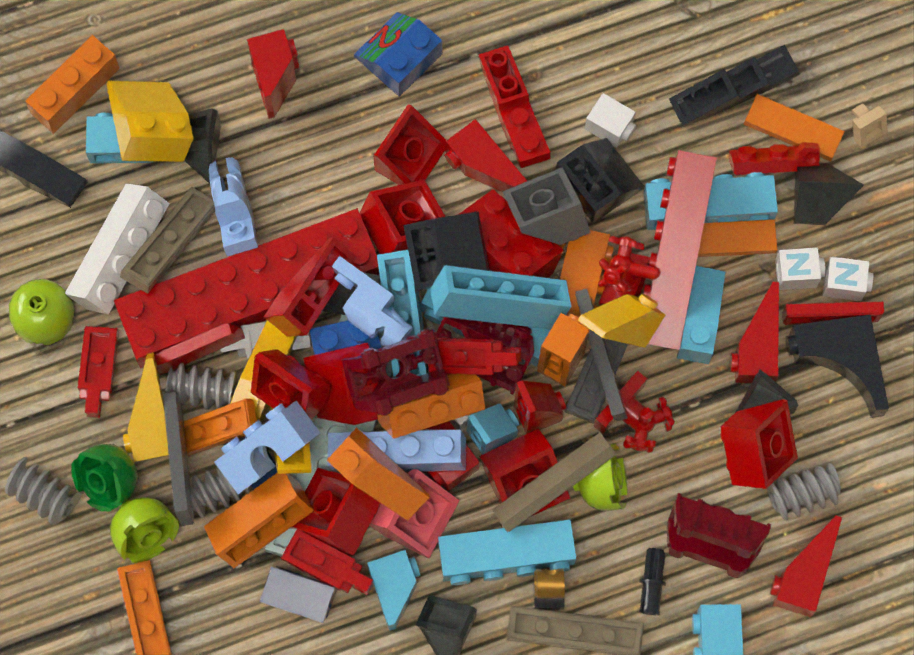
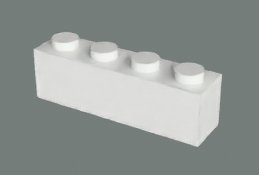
(120, 237)

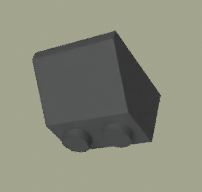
(548, 208)

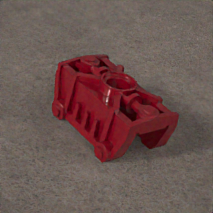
(511, 336)
(403, 386)
(714, 535)

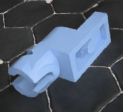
(233, 209)
(370, 305)

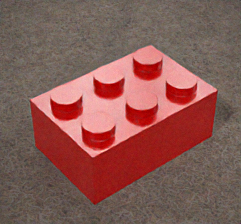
(505, 244)

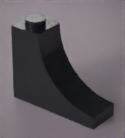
(846, 348)

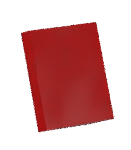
(409, 149)

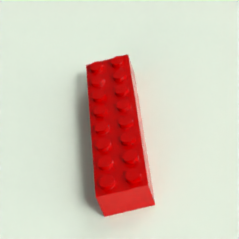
(235, 287)

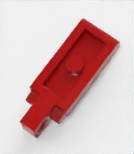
(774, 159)
(475, 356)
(97, 367)
(325, 563)

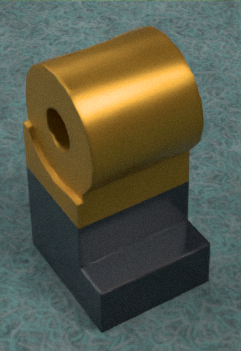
(549, 589)

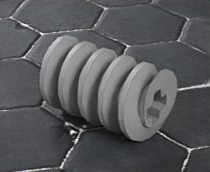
(201, 386)
(211, 491)
(805, 491)
(40, 493)

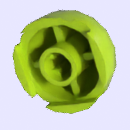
(41, 312)
(605, 485)
(141, 528)

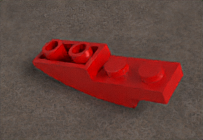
(513, 107)

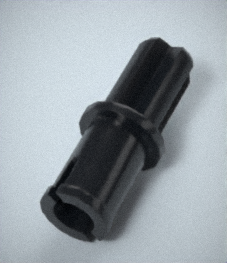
(652, 582)

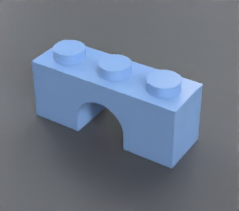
(284, 433)

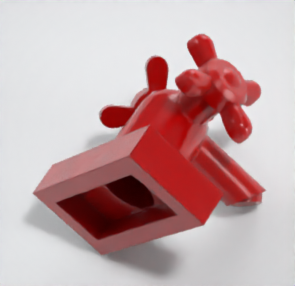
(625, 271)
(639, 417)

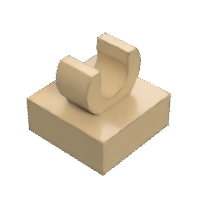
(868, 124)

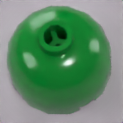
(105, 476)

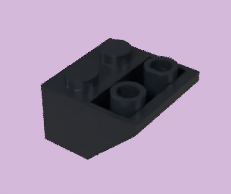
(599, 178)
(442, 242)

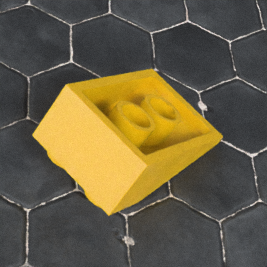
(149, 121)

